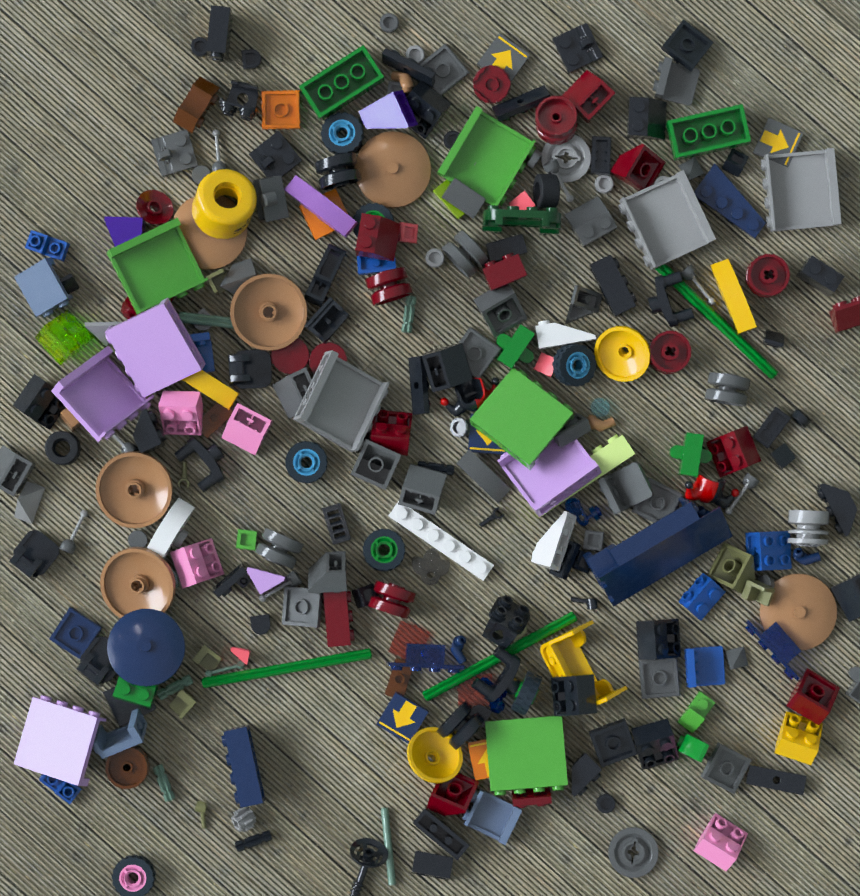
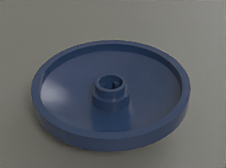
(146, 647)

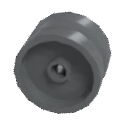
(467, 252)
(728, 385)
(278, 550)

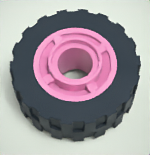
(142, 868)

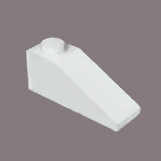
(556, 335)
(553, 545)

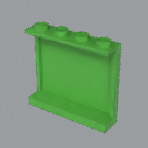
(497, 155)
(156, 266)
(521, 417)
(526, 755)

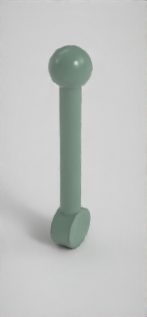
(240, 665)

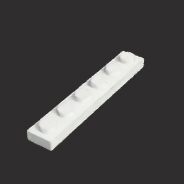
(441, 541)

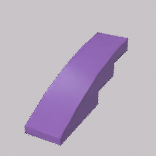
(320, 206)

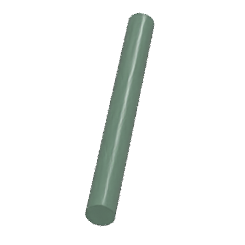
(388, 844)

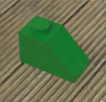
(692, 747)

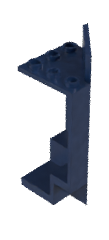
(657, 550)

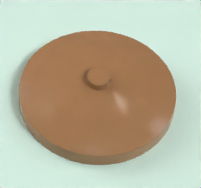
(393, 169)
(209, 251)
(268, 312)
(134, 489)
(136, 581)
(802, 609)

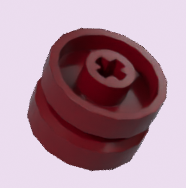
(556, 120)
(778, 272)
(388, 286)
(680, 352)
(392, 598)

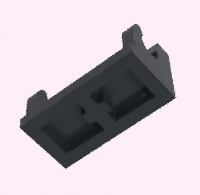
(327, 320)
(432, 865)

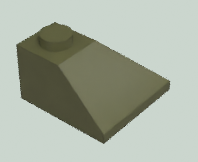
(732, 568)

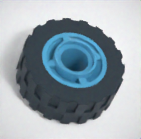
(340, 122)
(564, 362)
(294, 466)

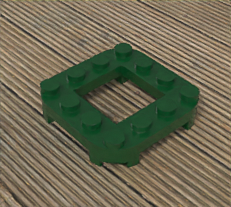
(547, 221)

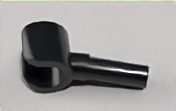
(492, 517)
(591, 603)

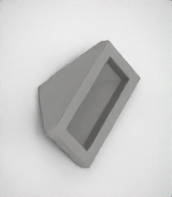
(99, 329)
(29, 502)

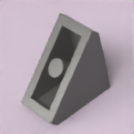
(238, 275)
(583, 303)

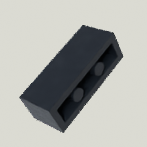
(613, 285)
(441, 833)

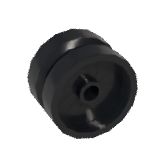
(337, 171)
(463, 727)

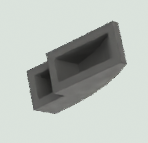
(483, 476)

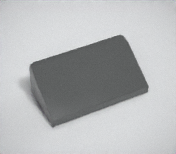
(463, 198)
(572, 430)

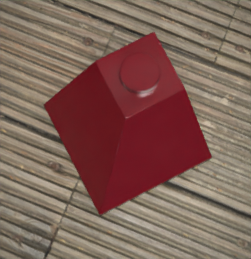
(638, 167)
(452, 796)

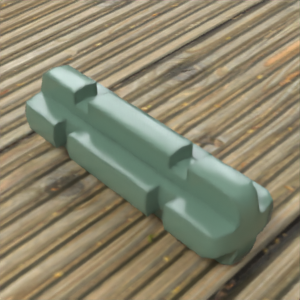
(408, 314)
(174, 687)
(164, 783)

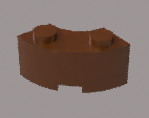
(196, 104)

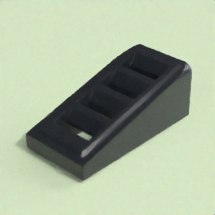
(345, 528)

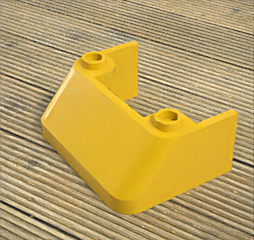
(566, 658)

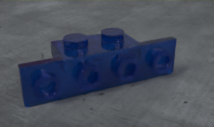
(779, 644)
(425, 656)

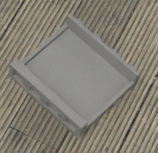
(803, 193)
(666, 220)
(341, 402)

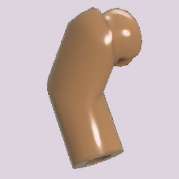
(404, 79)
(600, 425)

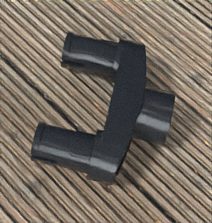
(661, 302)
(209, 456)
(505, 681)

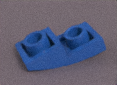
(47, 245)
(61, 788)

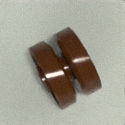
(128, 778)

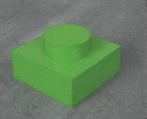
(246, 539)

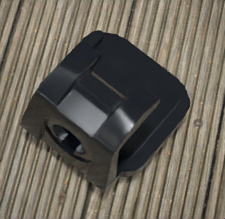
(231, 106)
(250, 369)
(34, 554)
(507, 617)
(95, 662)

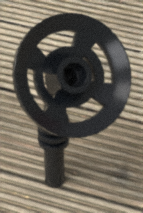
(367, 860)

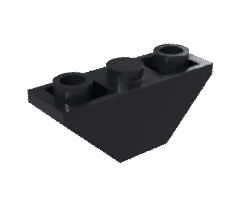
(840, 507)

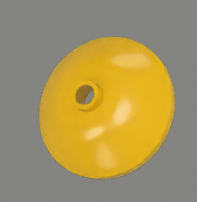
(615, 361)
(445, 758)

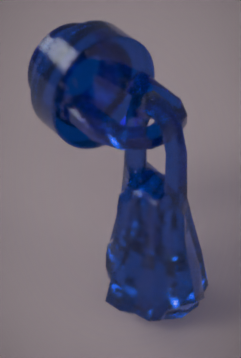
(574, 507)
(496, 706)

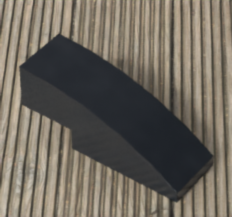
(325, 275)

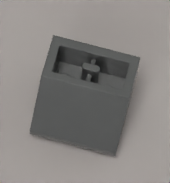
(292, 390)
(13, 471)
(422, 489)
(328, 573)

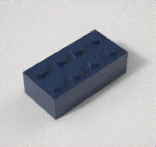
(244, 765)

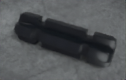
(449, 469)
(253, 841)

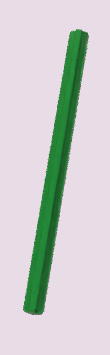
(721, 325)
(491, 660)
(286, 668)

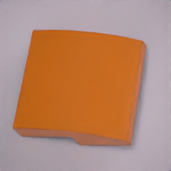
(316, 226)

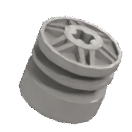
(808, 527)

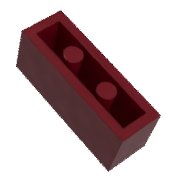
(338, 618)

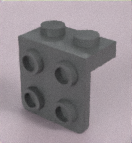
(675, 82)
(626, 487)

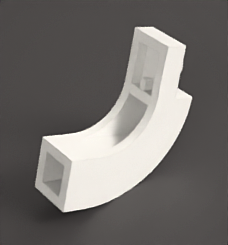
(170, 527)

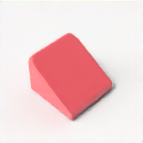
(522, 201)
(408, 233)
(544, 365)
(242, 654)

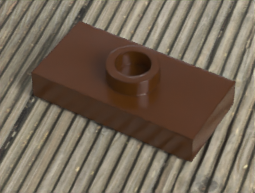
(214, 419)
(398, 680)

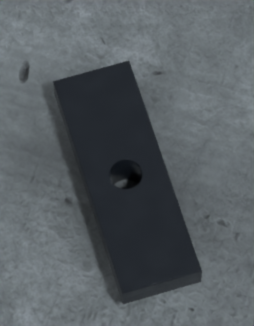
(395, 60)
(520, 104)
(419, 386)
(787, 781)

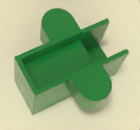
(515, 347)
(690, 454)

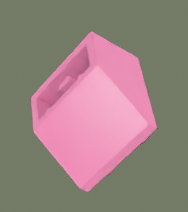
(181, 412)
(246, 429)
(197, 563)
(721, 842)

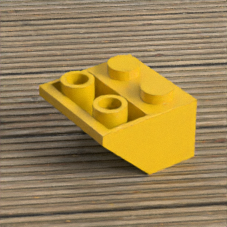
(798, 738)

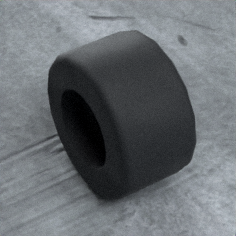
(546, 190)
(50, 448)

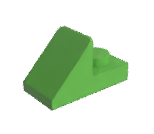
(696, 712)

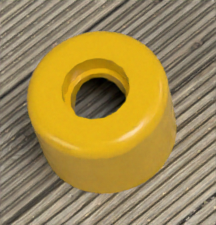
(221, 221)

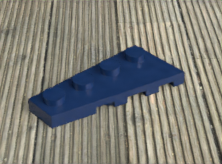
(725, 199)

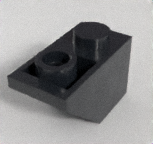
(583, 772)

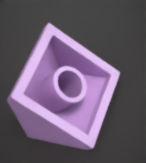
(264, 580)

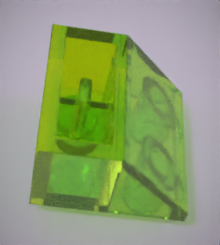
(63, 337)

